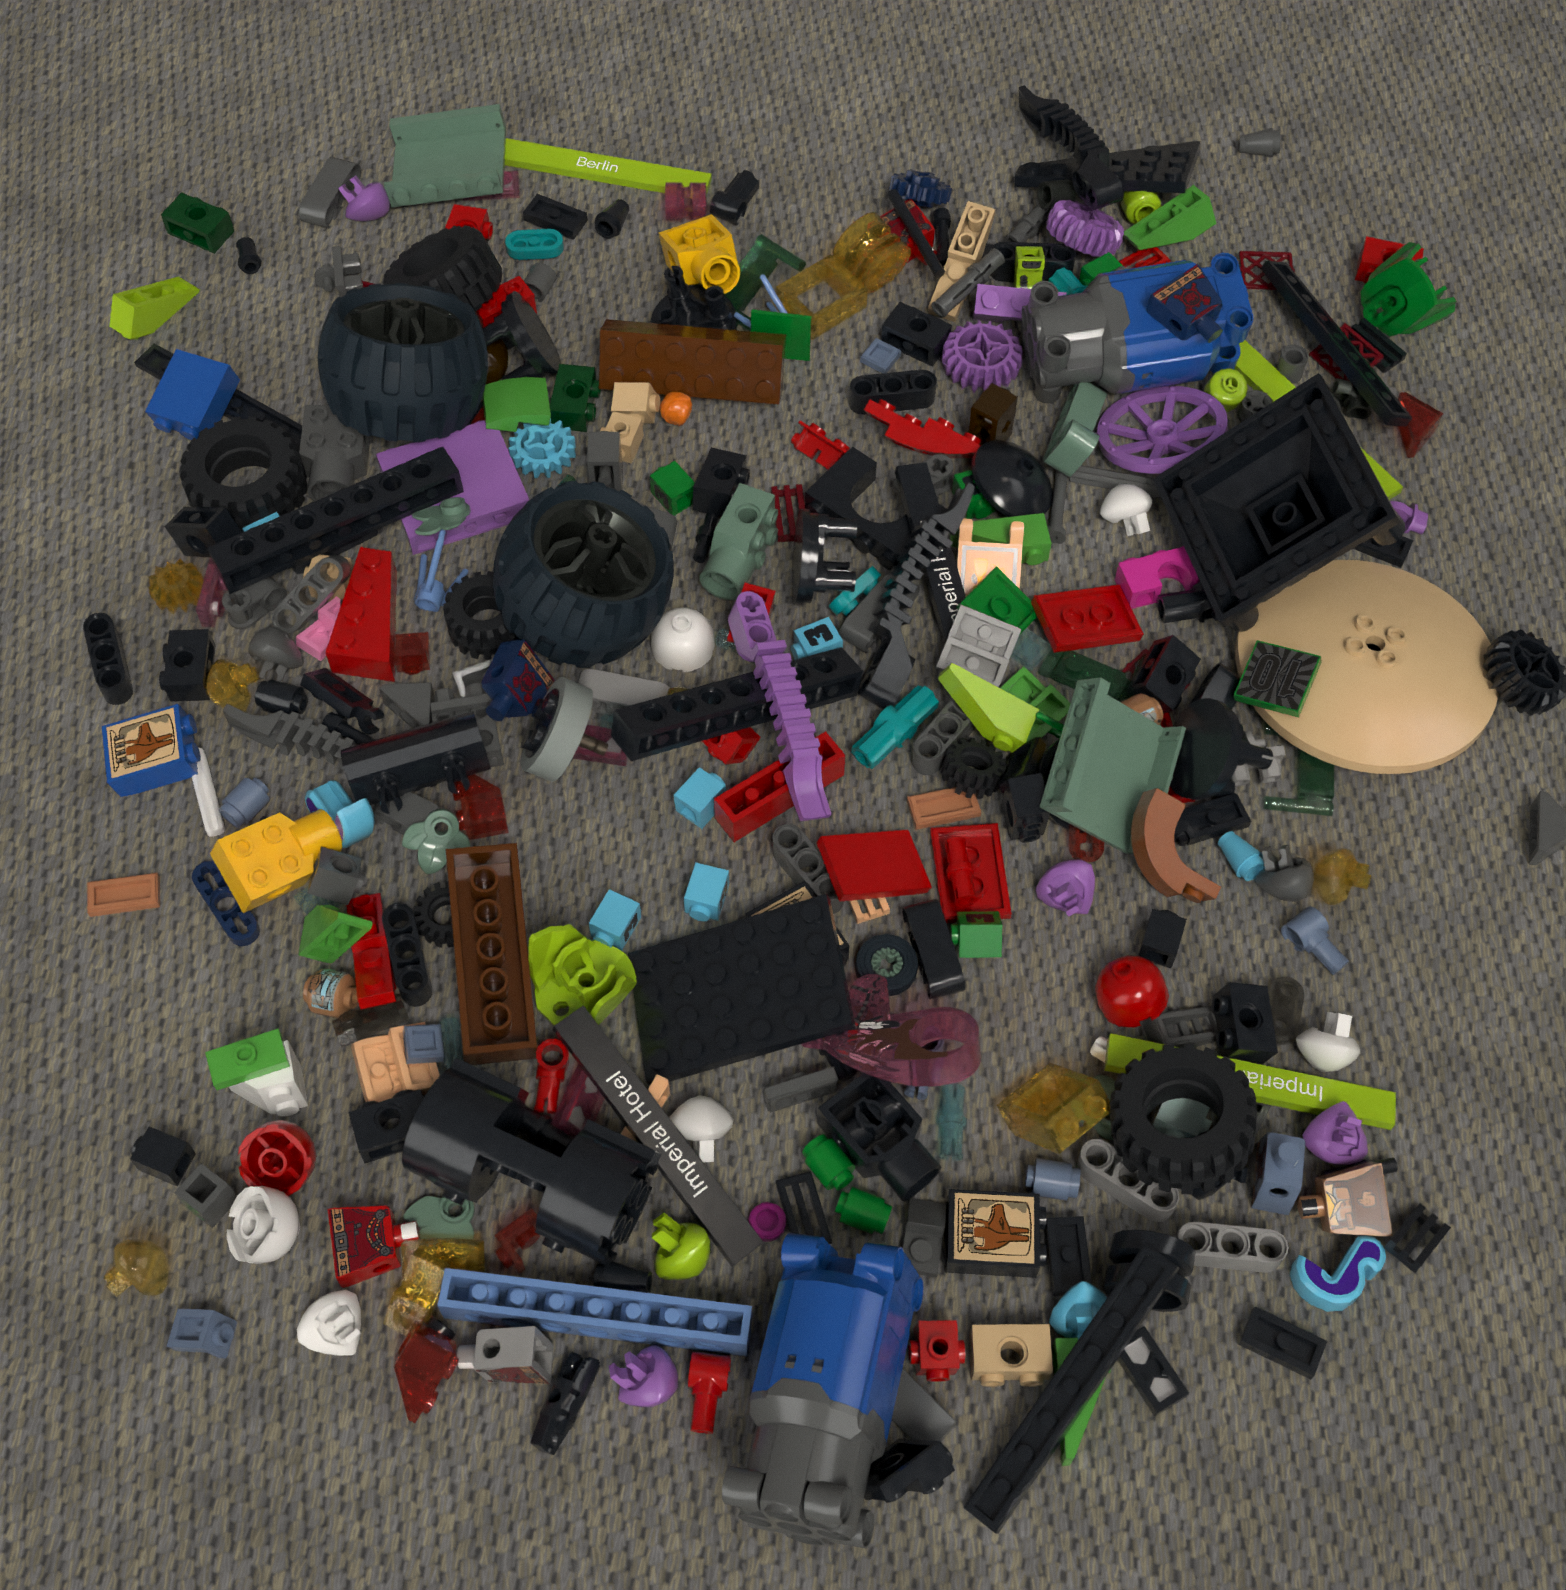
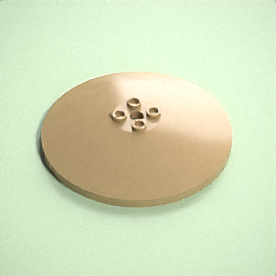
(1388, 707)

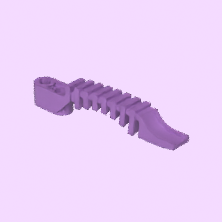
(803, 774)

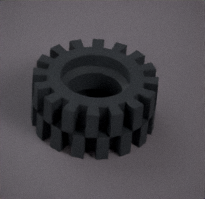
(970, 780)
(425, 913)

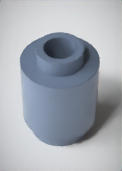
(244, 801)
(1053, 1179)

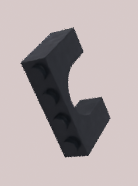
(838, 490)

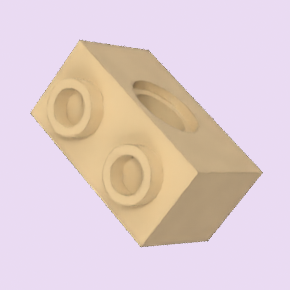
(1028, 1340)

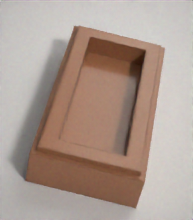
(942, 808)
(123, 894)

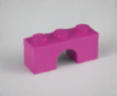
(1142, 575)

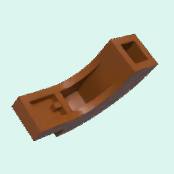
(1156, 853)

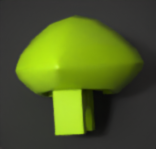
(682, 1249)

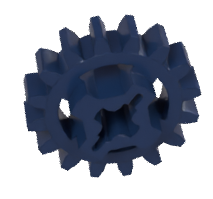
(921, 188)

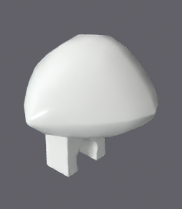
(1129, 504)
(1332, 1048)
(702, 1122)
(332, 1324)

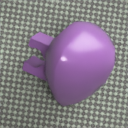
(369, 203)
(1068, 886)
(1336, 1136)
(648, 1379)

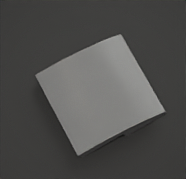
(979, 644)

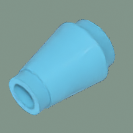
(1242, 856)

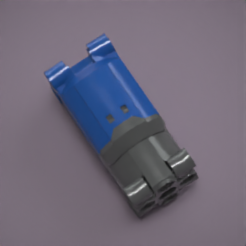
(1116, 343)
(825, 1390)

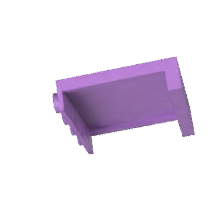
(487, 478)

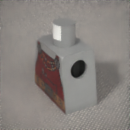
(509, 1355)

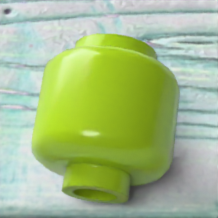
(1139, 204)
(1227, 387)

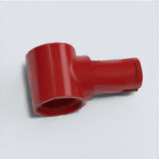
(550, 1076)
(708, 1381)

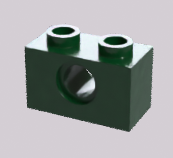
(197, 222)
(574, 397)

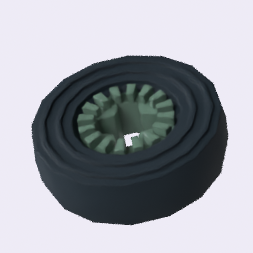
(893, 950)

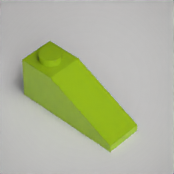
(149, 306)
(992, 711)

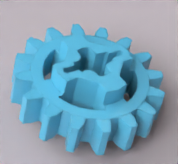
(542, 448)

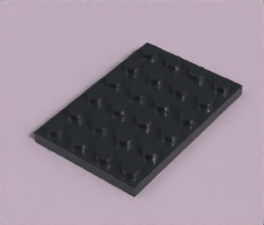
(741, 990)

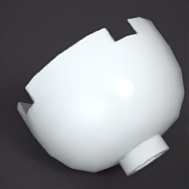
(683, 640)
(263, 1225)

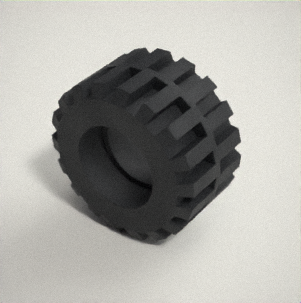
(470, 634)

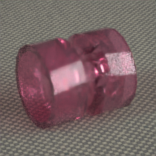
(675, 201)

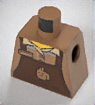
(1350, 1201)

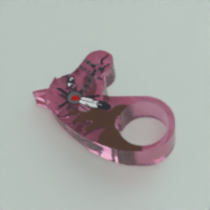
(892, 1043)

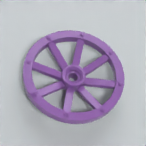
(1163, 434)

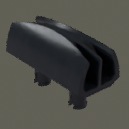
(416, 760)

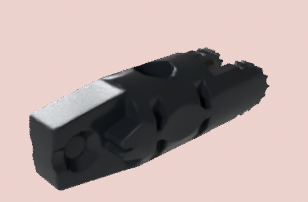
(564, 1402)

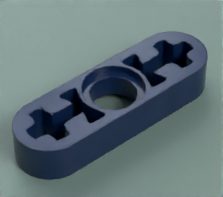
(224, 917)

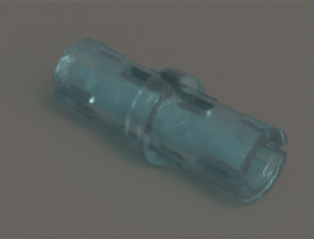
(952, 1122)

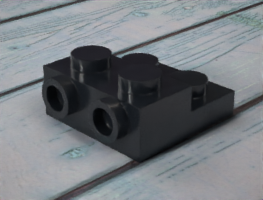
(908, 1467)

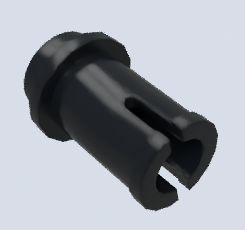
(248, 259)

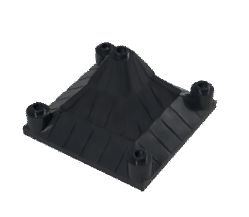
(1275, 501)

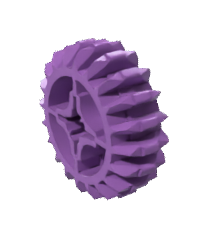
(1084, 228)
(982, 355)

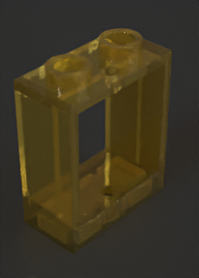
(841, 280)
(1052, 1105)

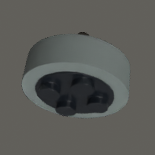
(559, 730)

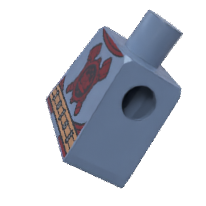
(1278, 1166)

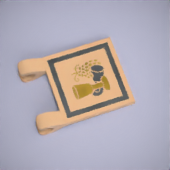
(978, 559)

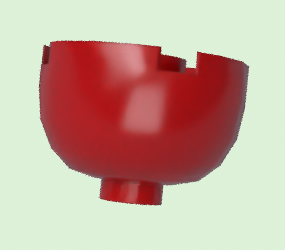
(1131, 991)
(277, 1156)

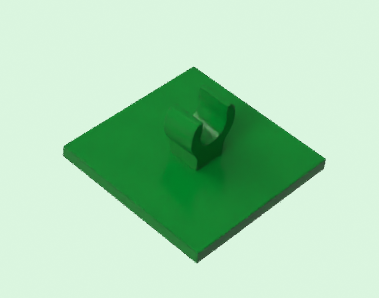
(793, 325)

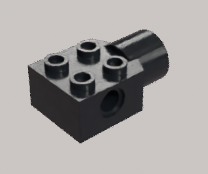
(879, 1134)

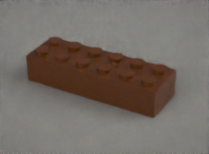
(693, 360)
(491, 954)

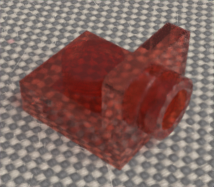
(412, 653)
(515, 1235)

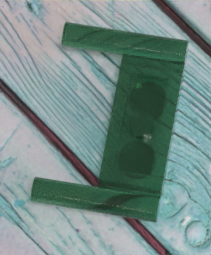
(758, 261)
(1071, 666)
(1314, 786)

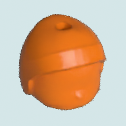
(676, 408)

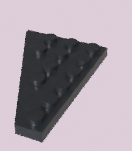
(1143, 169)

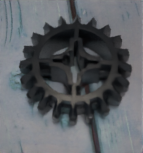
(1525, 672)

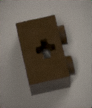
(993, 414)

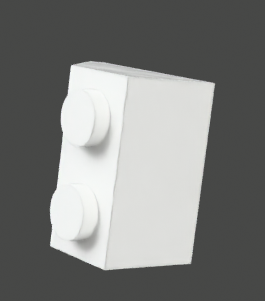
(278, 1091)

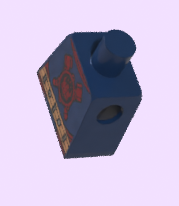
(1187, 306)
(515, 681)

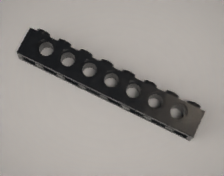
(335, 519)
(727, 706)

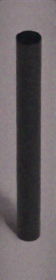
(916, 233)

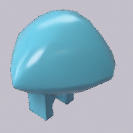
(1076, 1309)

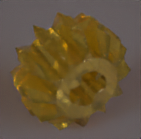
(175, 586)

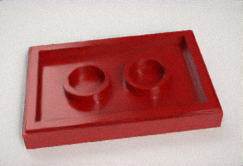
(1086, 618)
(873, 865)
(989, 875)

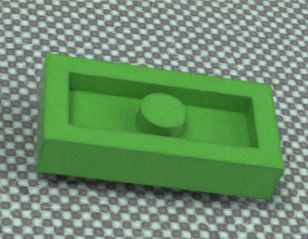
(247, 1059)

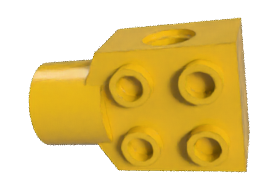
(703, 252)
(273, 856)

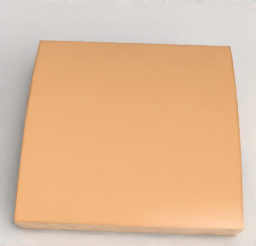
(384, 1069)

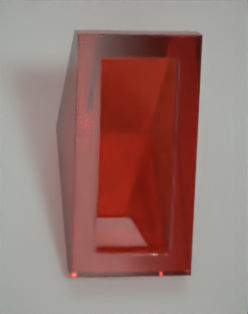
(1421, 427)

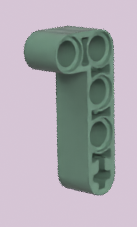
(1074, 435)

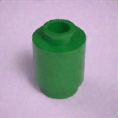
(828, 1163)
(863, 1211)

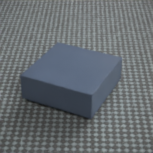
(880, 356)
(423, 1043)

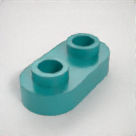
(534, 244)
(846, 601)

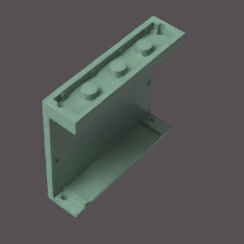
(447, 155)
(1107, 764)

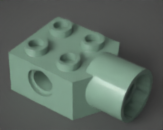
(740, 542)

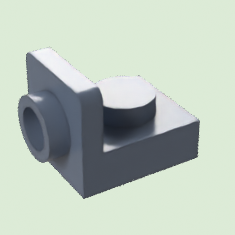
(202, 1332)

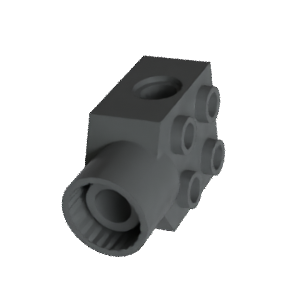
(331, 452)

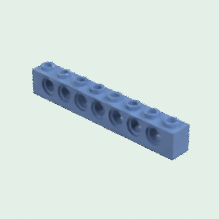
(596, 1311)

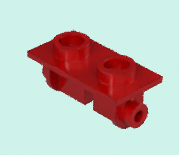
(814, 439)

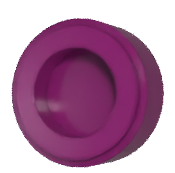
(768, 1221)

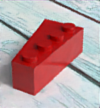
(366, 621)

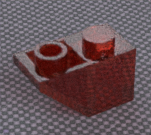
(481, 809)
(421, 1365)

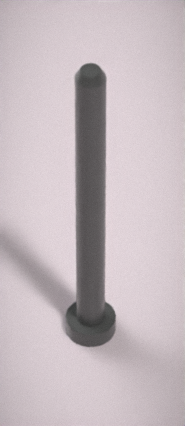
(1056, 531)

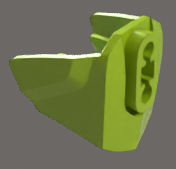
(566, 962)

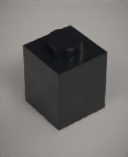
(1162, 937)
(162, 1156)

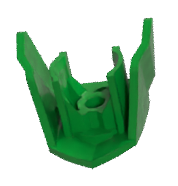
(1404, 295)

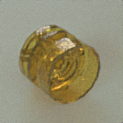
(872, 251)

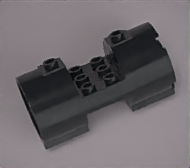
(470, 1135)

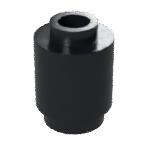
(278, 696)

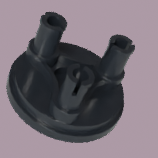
(693, 305)
(524, 329)
(808, 569)
(1212, 751)

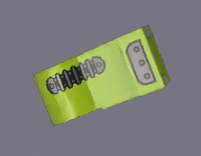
(1028, 269)

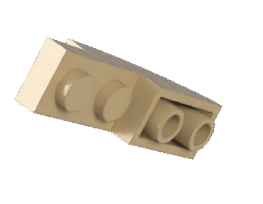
(965, 249)

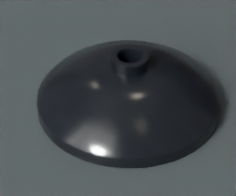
(1011, 479)

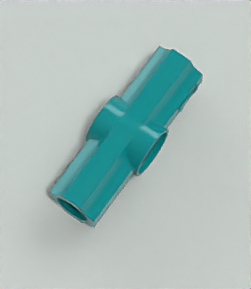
(895, 726)

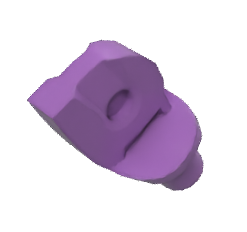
(1413, 518)

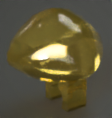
(228, 683)
(1337, 873)
(140, 1265)

